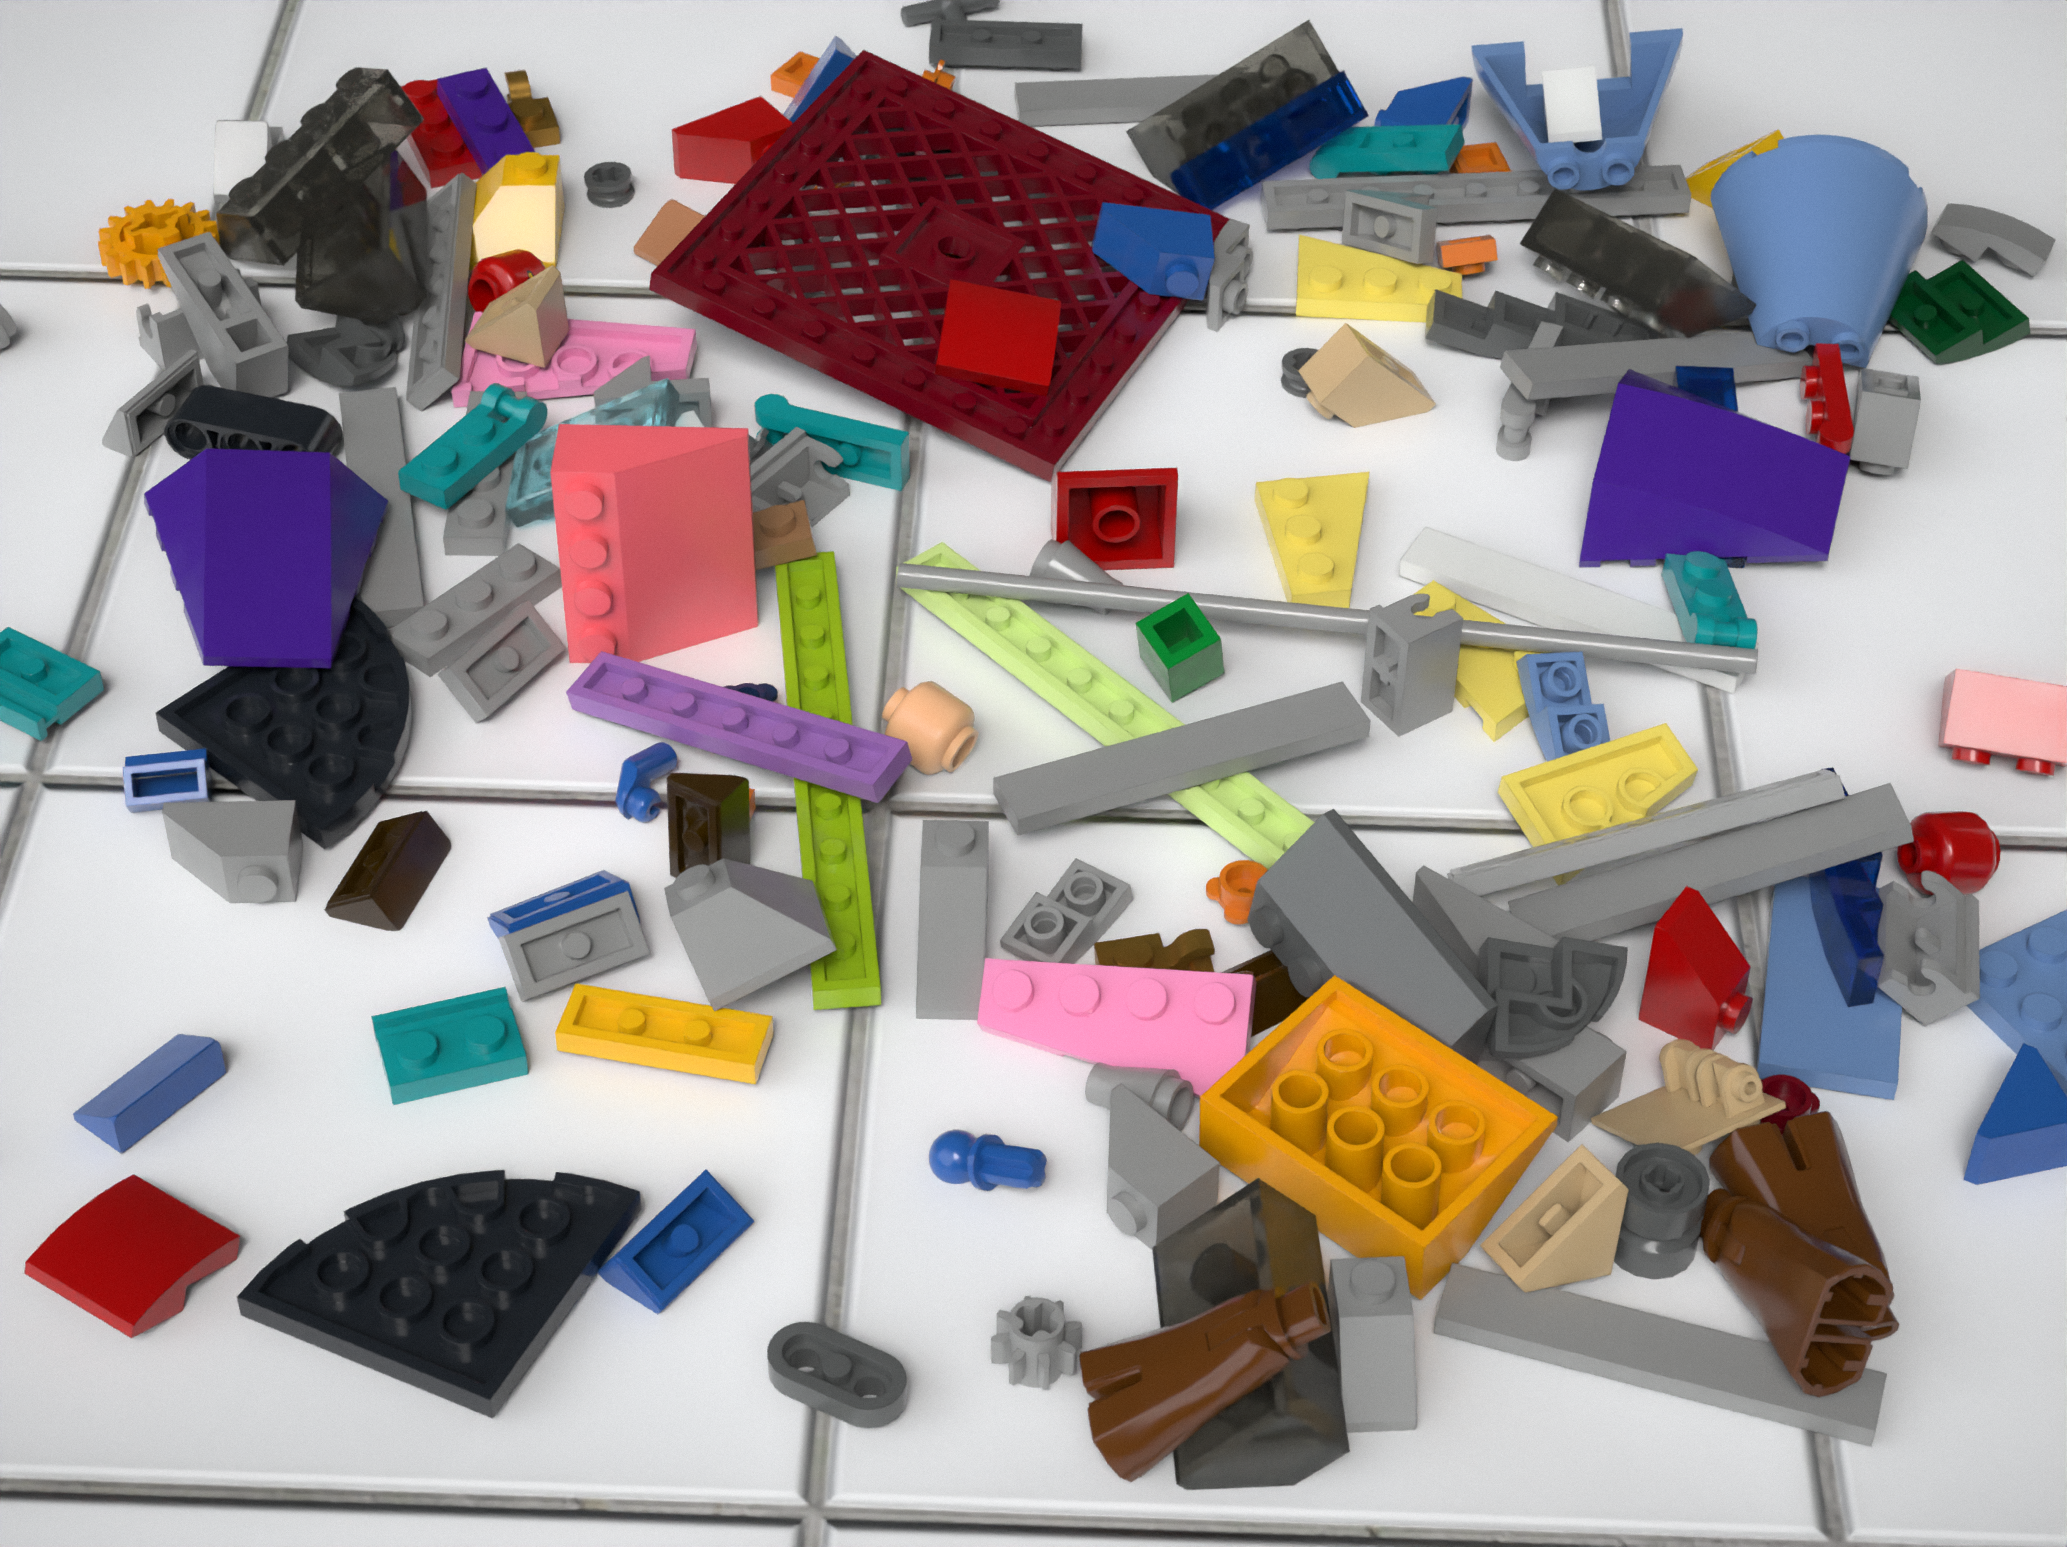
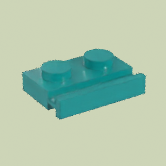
(41, 684)
(449, 1045)

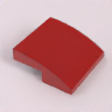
(998, 337)
(131, 1255)

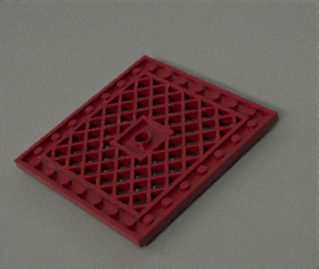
(718, 257)

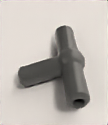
(940, 9)

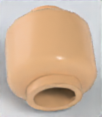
(933, 725)

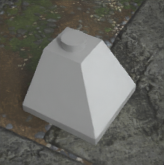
(746, 926)

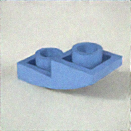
(1561, 703)

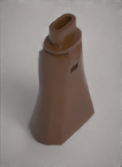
(1807, 1180)
(1797, 1290)
(1177, 1378)

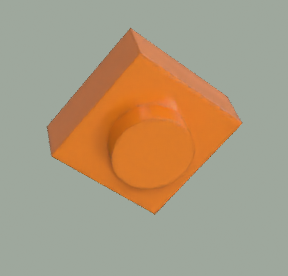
(1467, 254)

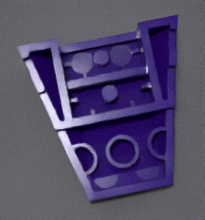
(1706, 480)
(266, 552)

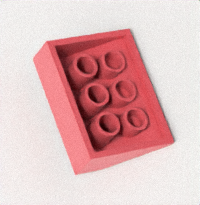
(653, 537)

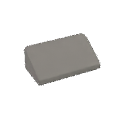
(150, 410)

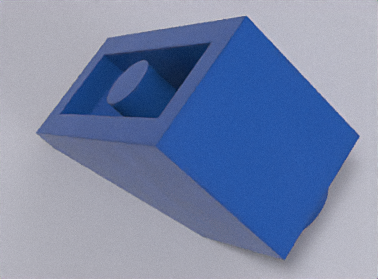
(1430, 104)
(1157, 248)

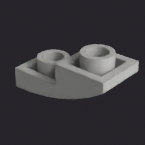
(1972, 229)
(1232, 263)
(1070, 917)

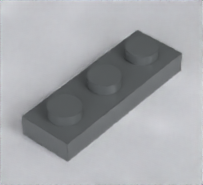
(1006, 44)

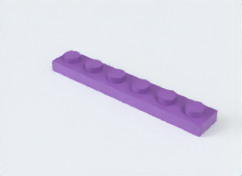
(740, 726)

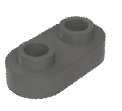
(840, 1377)

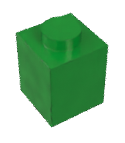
(1180, 647)

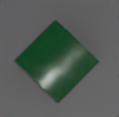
(1956, 315)

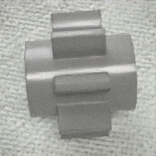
(1036, 1342)

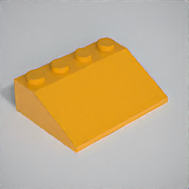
(1374, 1131)

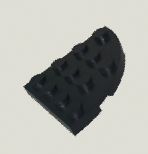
(306, 732)
(447, 1278)

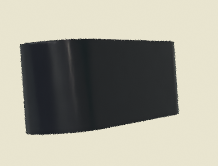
(246, 421)

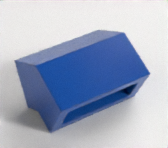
(152, 793)

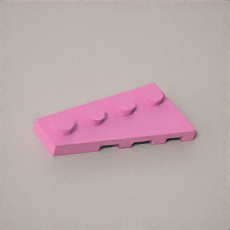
(583, 362)
(1123, 1015)

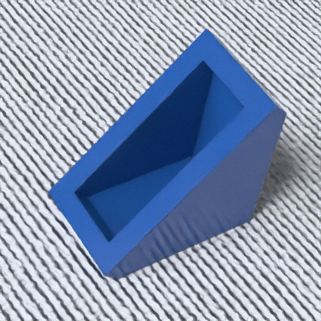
(2023, 1125)

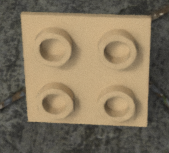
(1700, 1101)

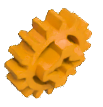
(132, 242)

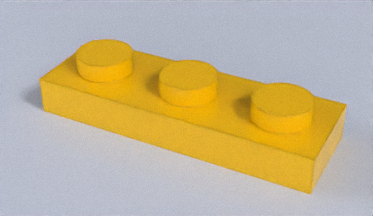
(664, 1033)

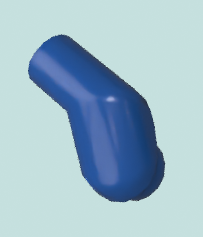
(634, 793)

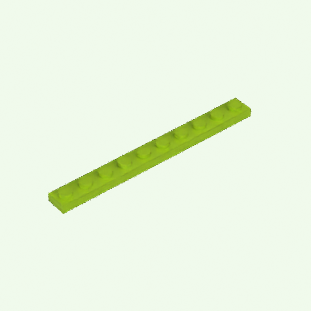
(827, 819)

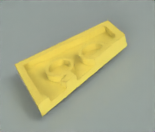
(1365, 284)
(1314, 534)
(1485, 675)
(1598, 787)

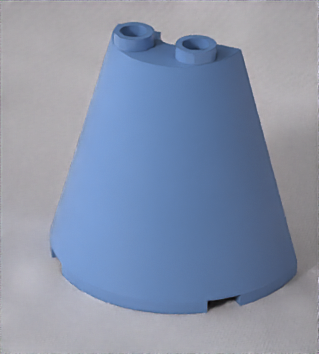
(1625, 105)
(1821, 240)

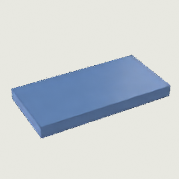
(1805, 1019)

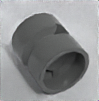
(1661, 1210)

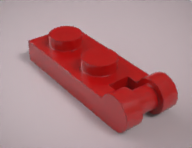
(1828, 405)

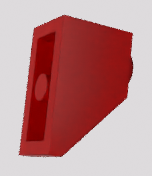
(727, 141)
(1695, 975)

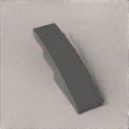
(1512, 323)

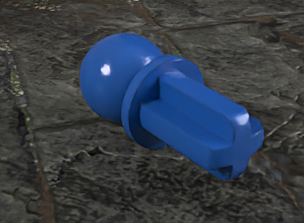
(985, 1161)

